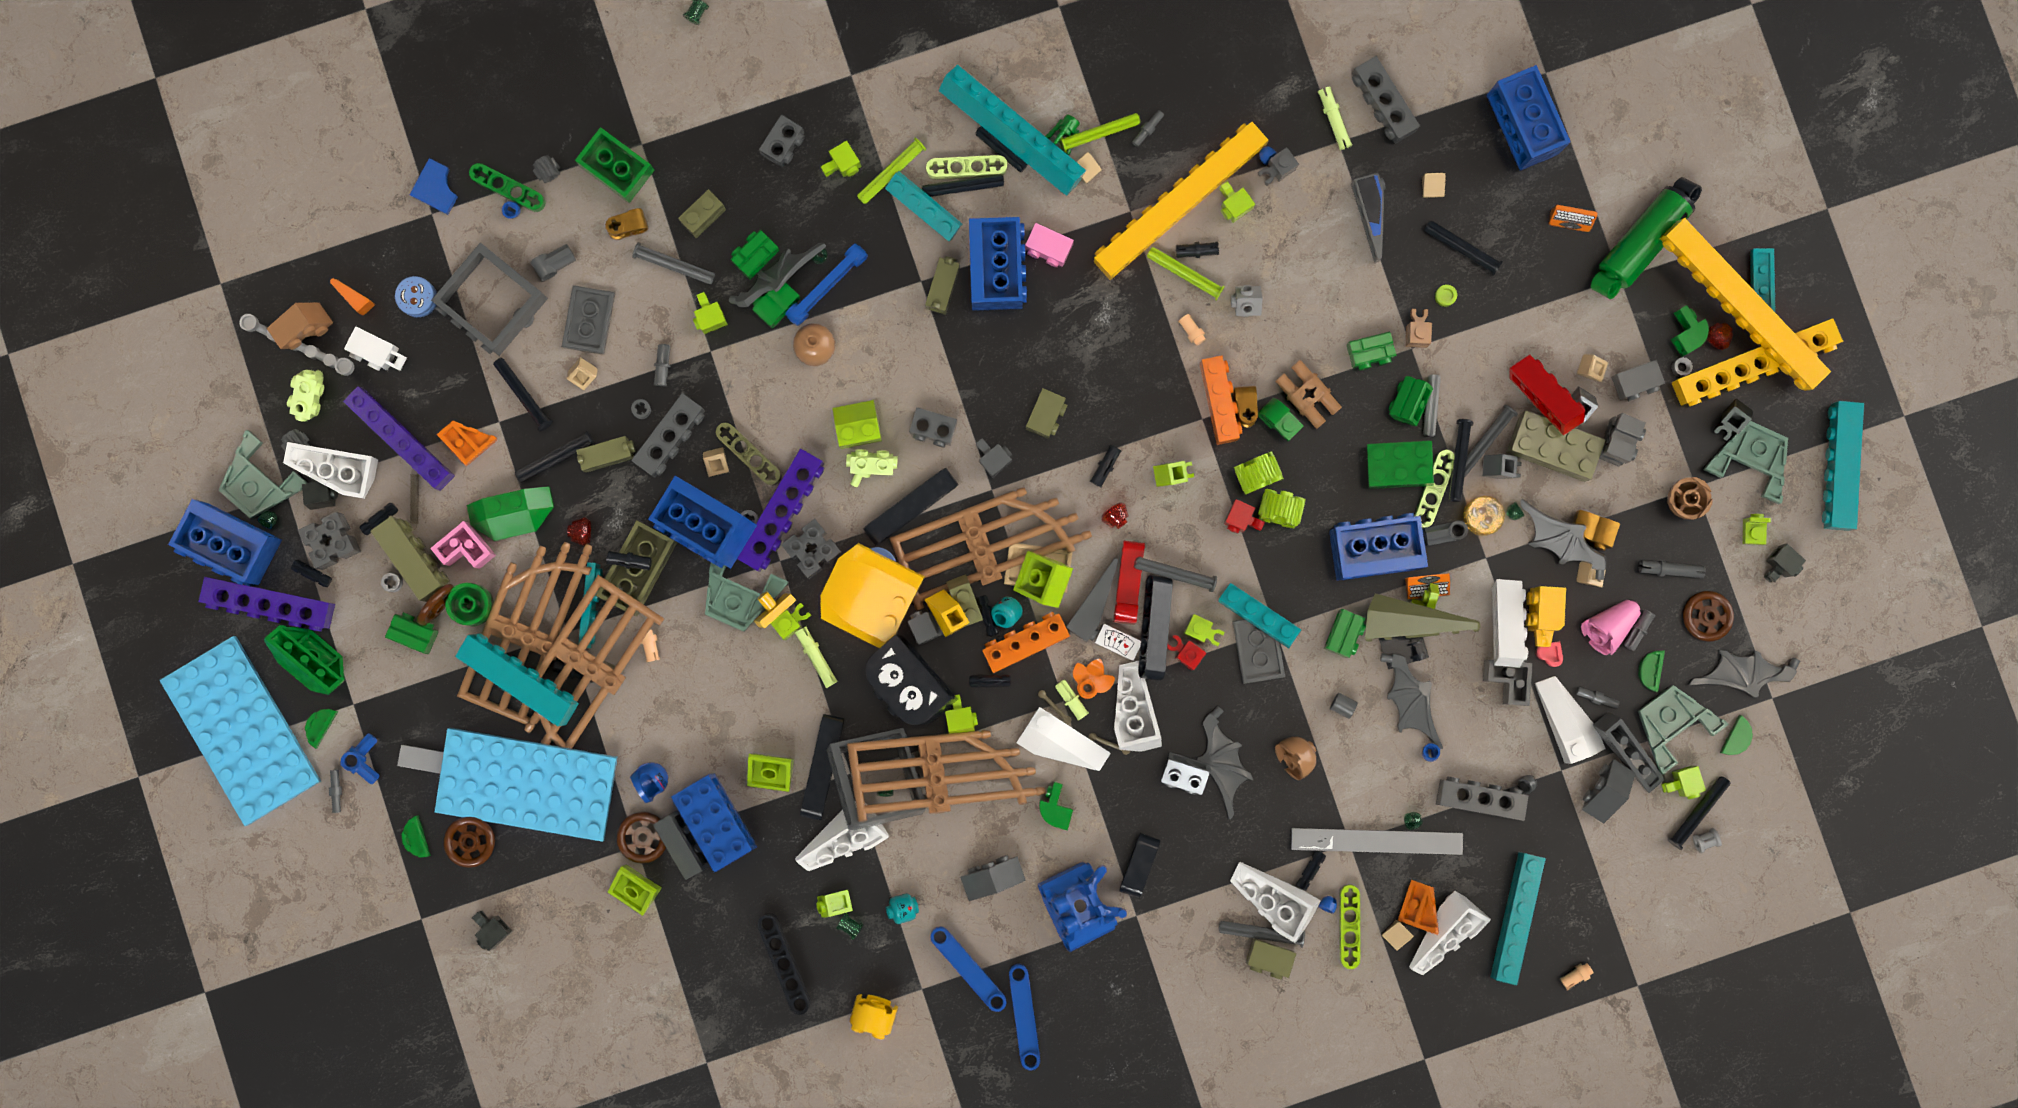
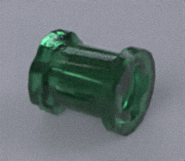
(695, 11)
(849, 926)

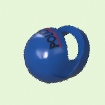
(649, 780)

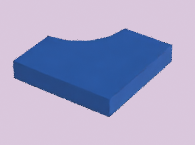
(433, 187)

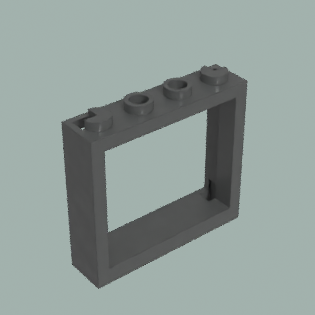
(515, 325)
(844, 789)

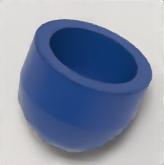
(1266, 154)
(510, 214)
(1435, 752)
(1328, 904)

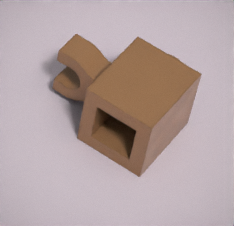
(1418, 332)

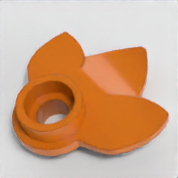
(1094, 676)

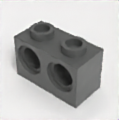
(777, 139)
(935, 422)

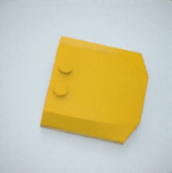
(868, 595)

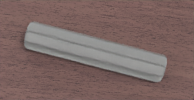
(1432, 407)

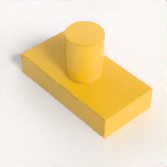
(772, 607)

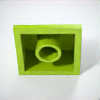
(856, 424)
(1043, 579)

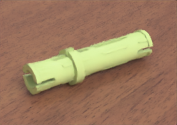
(1335, 119)
(816, 657)

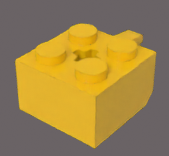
(1545, 613)

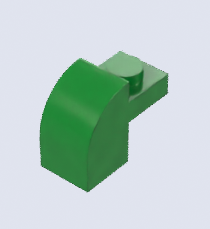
(1694, 332)
(1277, 415)
(1054, 814)

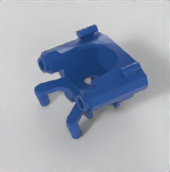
(1059, 898)

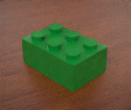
(614, 165)
(1400, 464)

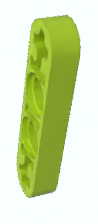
(1353, 926)

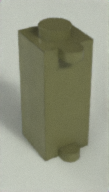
(942, 285)
(606, 454)

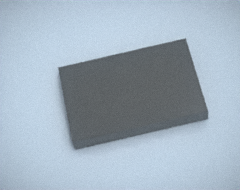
(588, 319)
(1257, 653)

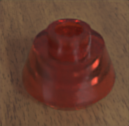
(1720, 336)
(1116, 516)
(580, 531)

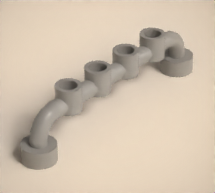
(343, 365)

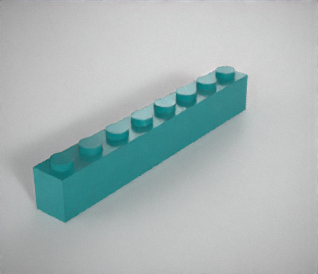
(1012, 130)

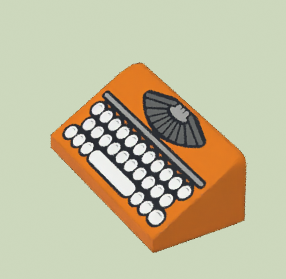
(1572, 218)
(1416, 585)

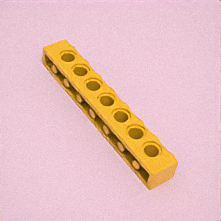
(1685, 387)

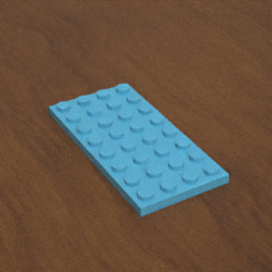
(240, 731)
(526, 784)

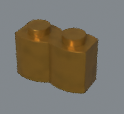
(1599, 530)

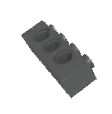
(1397, 106)
(669, 423)
(1448, 797)

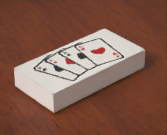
(1118, 642)

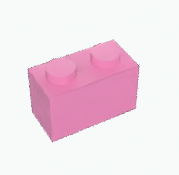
(1048, 245)

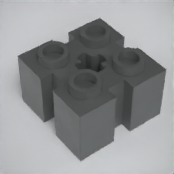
(1621, 439)
(340, 546)
(811, 562)

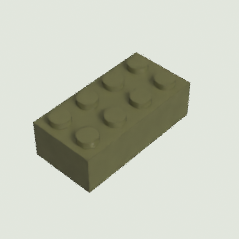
(1543, 444)
(410, 557)
(635, 581)

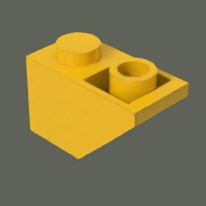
(947, 612)

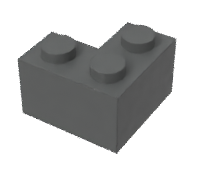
(924, 627)
(1515, 679)
(1609, 792)
(992, 877)

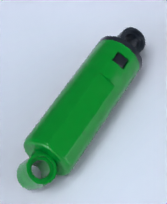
(1643, 240)

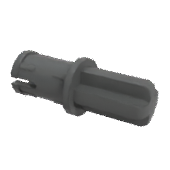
(662, 365)
(1639, 629)

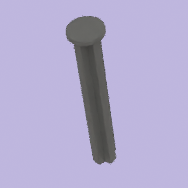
(673, 264)
(1489, 437)
(1176, 573)
(1257, 932)

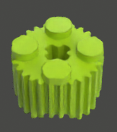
(1258, 472)
(1281, 508)

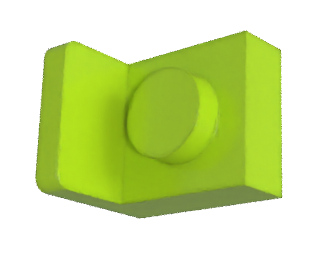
(1755, 529)
(1429, 597)
(834, 904)

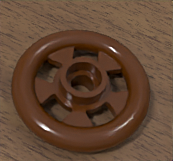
(434, 605)
(1711, 633)
(629, 850)
(466, 859)

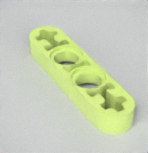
(966, 163)
(1437, 490)

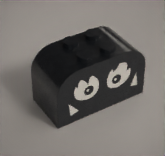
(908, 683)

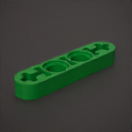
(507, 187)

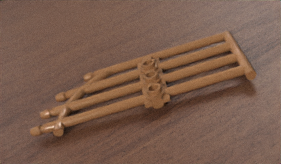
(980, 550)
(517, 633)
(590, 666)
(934, 775)

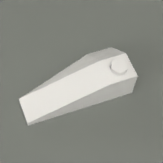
(341, 471)
(1135, 718)
(1569, 723)
(1058, 741)
(838, 841)
(1281, 903)
(1456, 921)

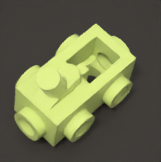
(306, 394)
(865, 464)

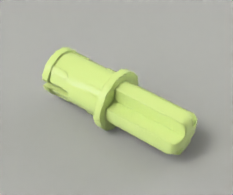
(1071, 699)

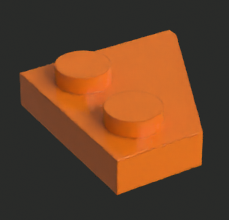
(465, 441)
(1420, 908)

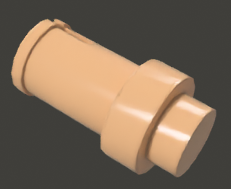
(1194, 333)
(650, 647)
(1581, 973)

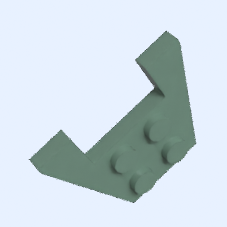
(1759, 450)
(250, 487)
(735, 603)
(1669, 716)

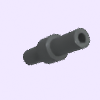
(1148, 128)
(1597, 697)
(335, 791)

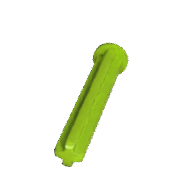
(1099, 132)
(887, 174)
(1185, 272)

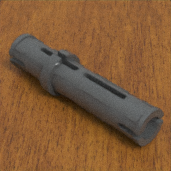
(1663, 568)

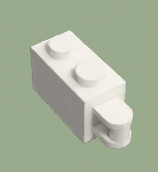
(373, 349)

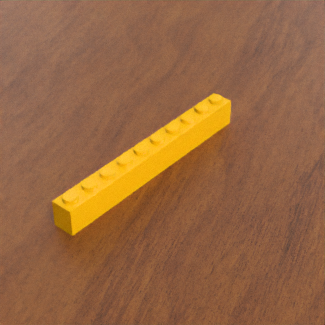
(1181, 200)
(1745, 305)

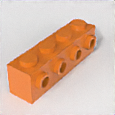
(1219, 400)
(1025, 643)

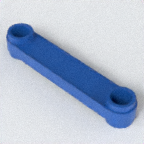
(798, 312)
(968, 969)
(1024, 1017)

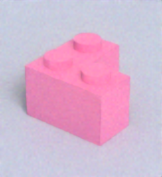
(466, 542)

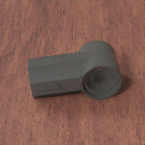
(548, 264)
(1443, 533)

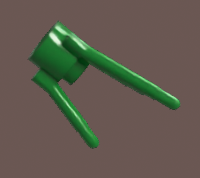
(1066, 127)

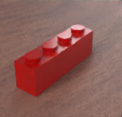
(1547, 394)

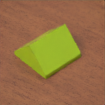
(769, 772)
(634, 889)

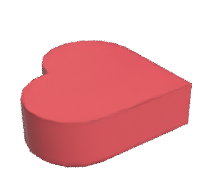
(1552, 655)

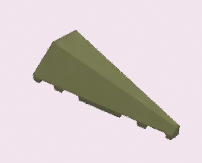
(1394, 618)

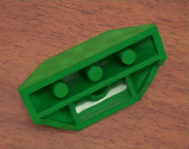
(511, 512)
(307, 658)

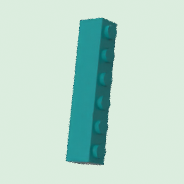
(1843, 465)
(516, 679)
(1517, 918)

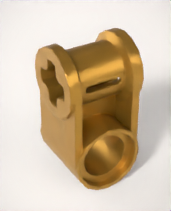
(629, 223)
(1246, 402)

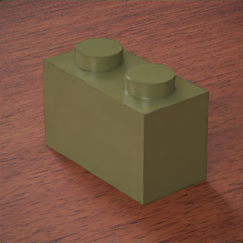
(702, 213)
(1046, 413)
(963, 594)
(1270, 958)

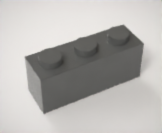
(681, 844)

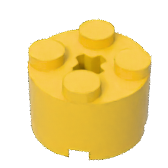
(873, 1016)

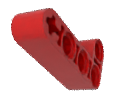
(1128, 583)

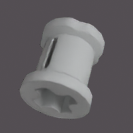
(1714, 838)

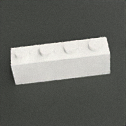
(1509, 623)

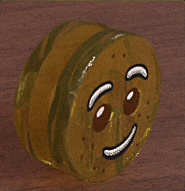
(1484, 515)

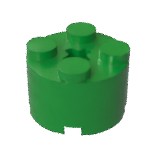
(459, 598)

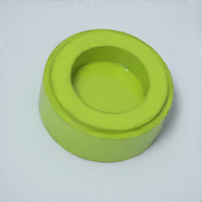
(1446, 295)

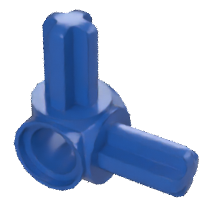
(359, 752)

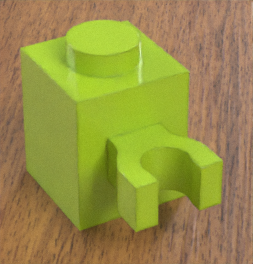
(843, 160)
(1236, 203)
(709, 316)
(1172, 473)
(788, 623)
(1200, 629)
(960, 718)
(1687, 782)

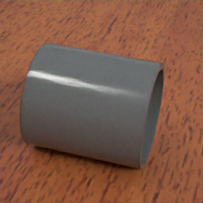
(1343, 705)

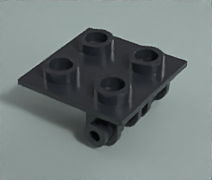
(1411, 648)

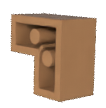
(299, 322)

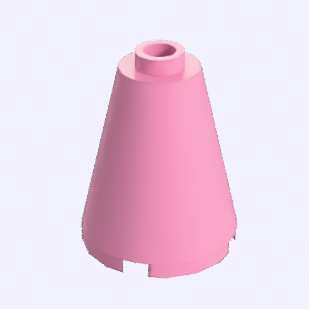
(1611, 626)

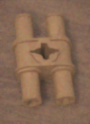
(1310, 382)

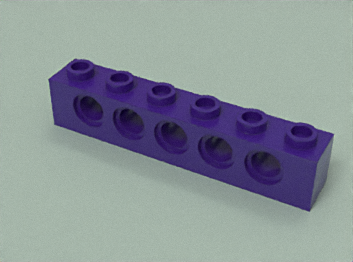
(399, 438)
(802, 461)
(213, 590)

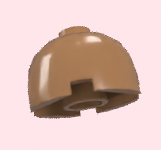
(814, 344)
(1690, 498)
(1298, 756)

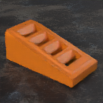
(356, 300)

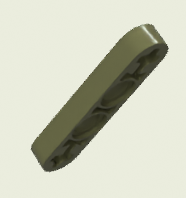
(746, 456)

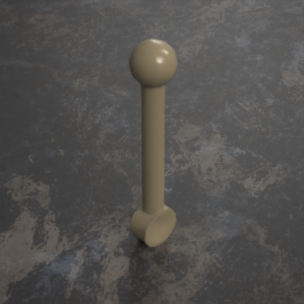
(1066, 719)
(1092, 736)

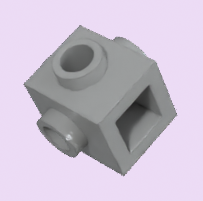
(1247, 300)

